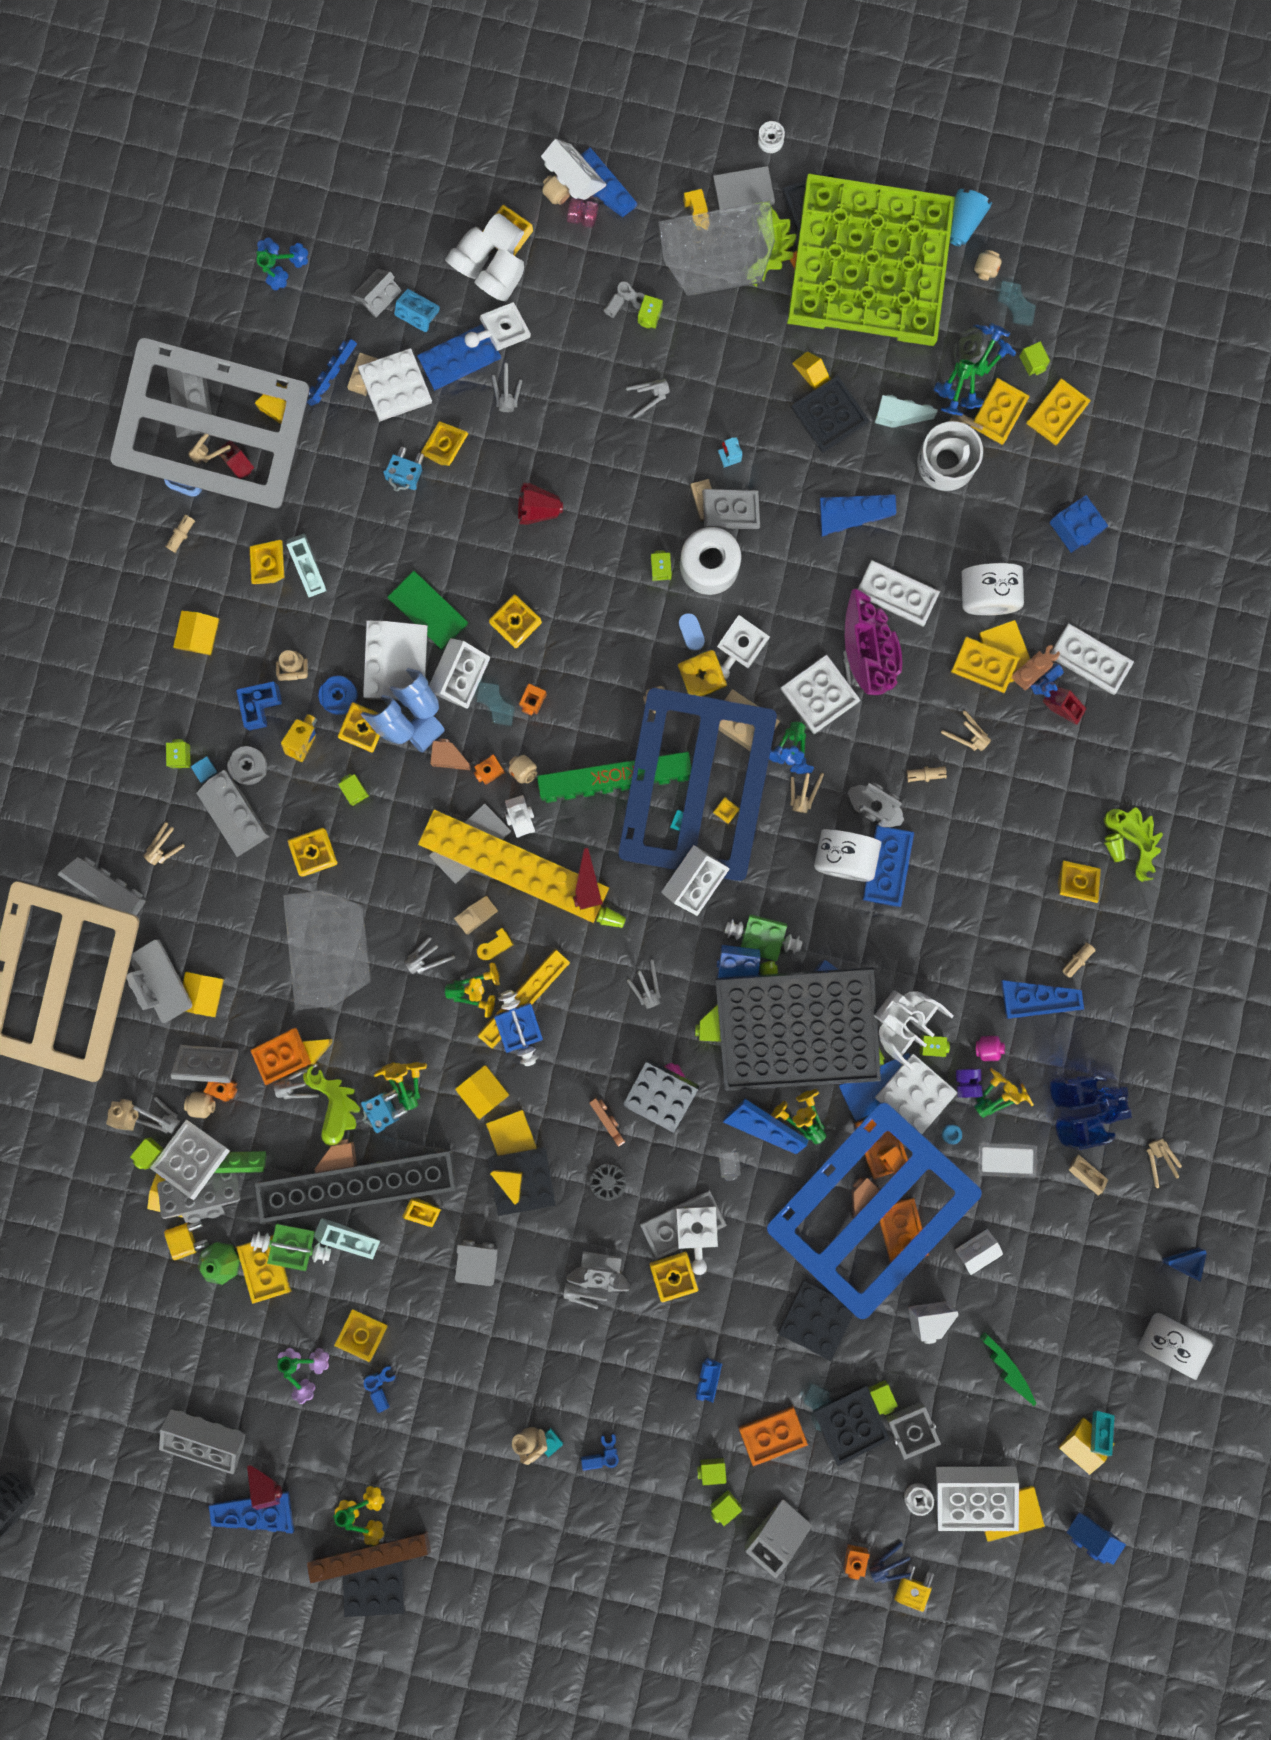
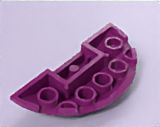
(871, 646)

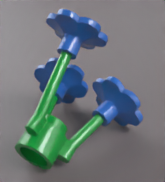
(269, 253)
(996, 331)
(964, 369)
(792, 755)

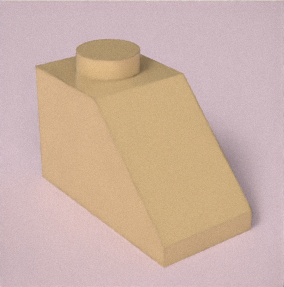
(476, 915)

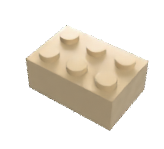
(737, 731)

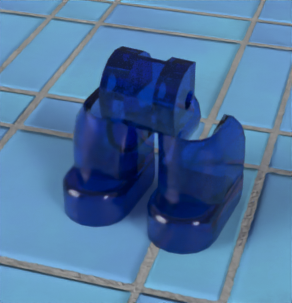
(1082, 1092)

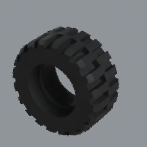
(14, 1500)

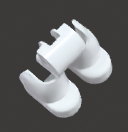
(473, 253)
(897, 1012)

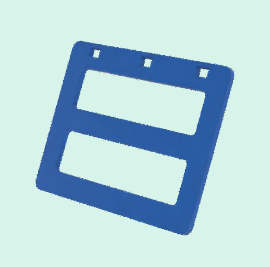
(923, 1157)

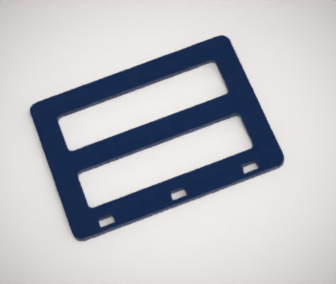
(711, 713)

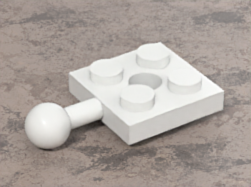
(500, 338)
(744, 655)
(705, 1238)

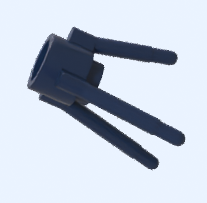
(880, 1571)

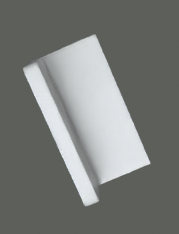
(979, 1251)

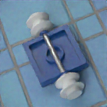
(518, 1027)

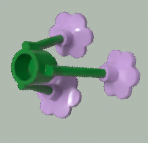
(290, 1362)

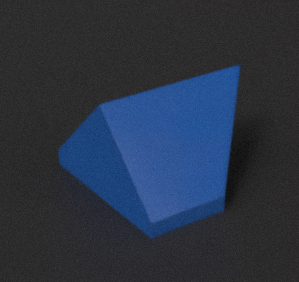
(1188, 1262)

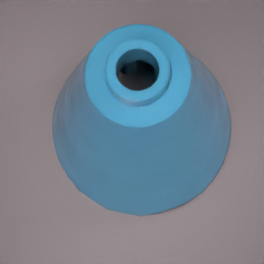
(967, 215)

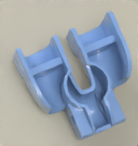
(421, 702)

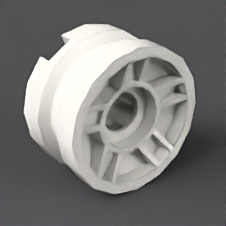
(768, 130)
(920, 1491)

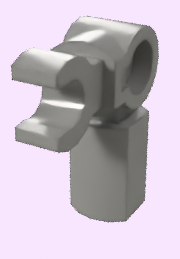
(624, 292)

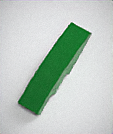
(1011, 1374)

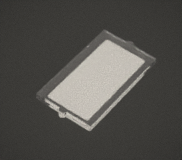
(1007, 1160)

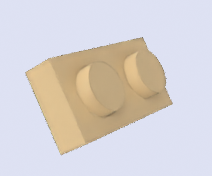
(356, 383)
(697, 489)
(1088, 1174)

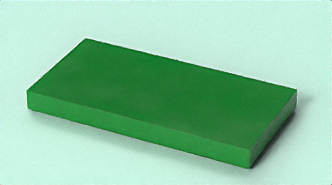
(427, 608)

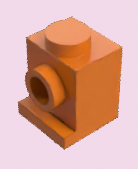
(532, 693)
(496, 770)
(228, 1093)
(892, 1158)
(853, 1555)

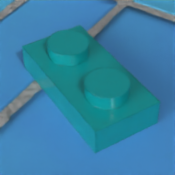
(1102, 1433)

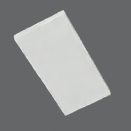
(898, 593)
(1091, 659)

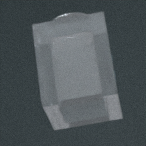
(729, 1165)

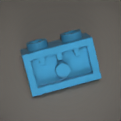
(416, 310)

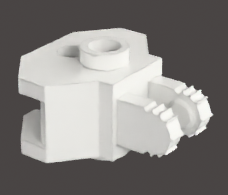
(519, 816)

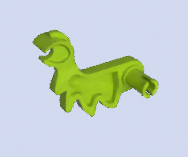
(782, 243)
(1140, 833)
(339, 1109)

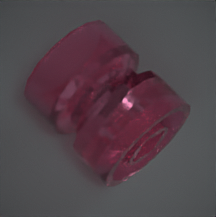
(576, 210)

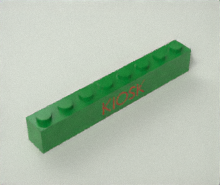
(610, 777)

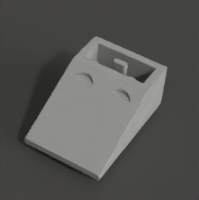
(777, 1538)

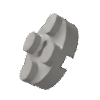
(237, 761)

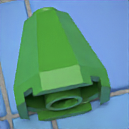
(219, 1263)

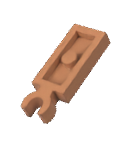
(1035, 668)
(609, 1122)

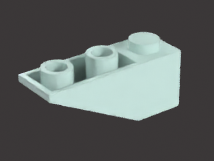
(897, 412)

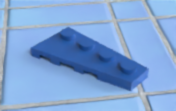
(613, 194)
(345, 350)
(847, 512)
(1033, 999)
(764, 1126)
(242, 1514)

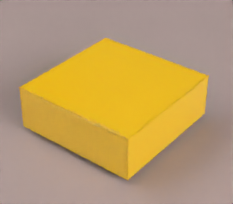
(726, 810)

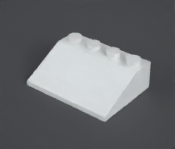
(389, 652)
(977, 1498)

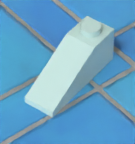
(306, 565)
(346, 1239)

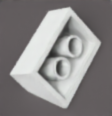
(572, 170)
(459, 672)
(695, 880)
(931, 1320)

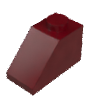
(236, 460)
(1065, 704)
(263, 1490)

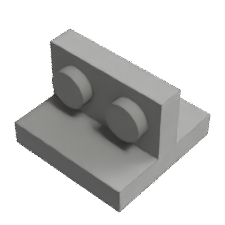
(377, 291)

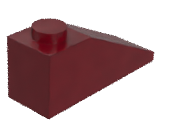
(587, 888)

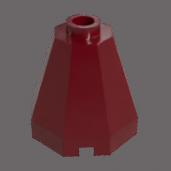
(537, 505)

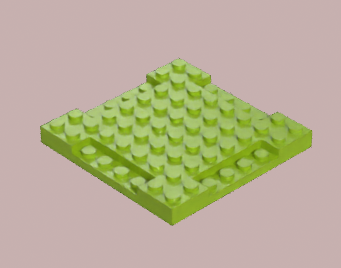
(871, 259)

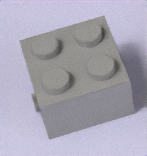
(913, 1430)

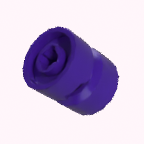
(969, 1083)

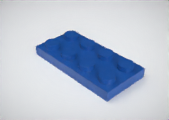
(456, 359)

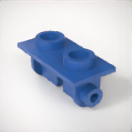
(710, 1376)

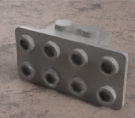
(157, 982)
(209, 1203)

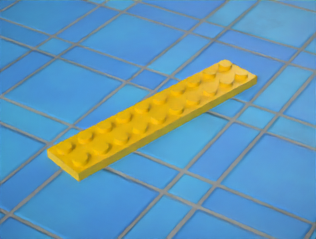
(505, 863)

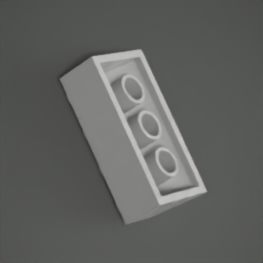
(188, 392)
(232, 813)
(101, 886)
(201, 1441)

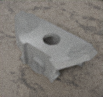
(890, 813)
(599, 1272)

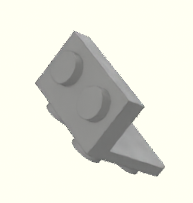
(476, 1263)

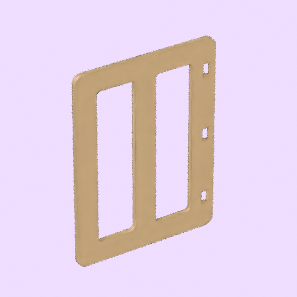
(73, 913)

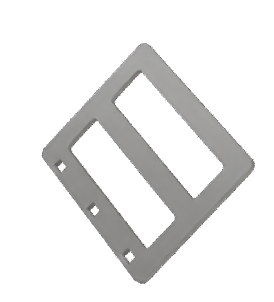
(138, 405)

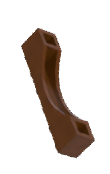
(368, 1558)

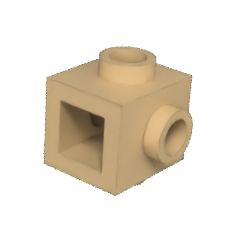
(122, 1115)

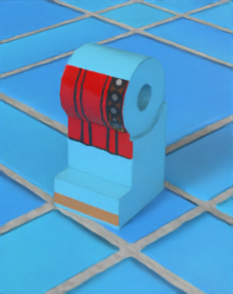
(730, 453)

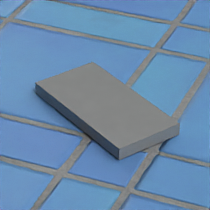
(484, 820)
(662, 1229)

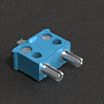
(406, 471)
(381, 1111)

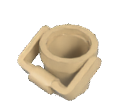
(292, 665)
(531, 1442)

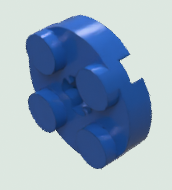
(334, 684)

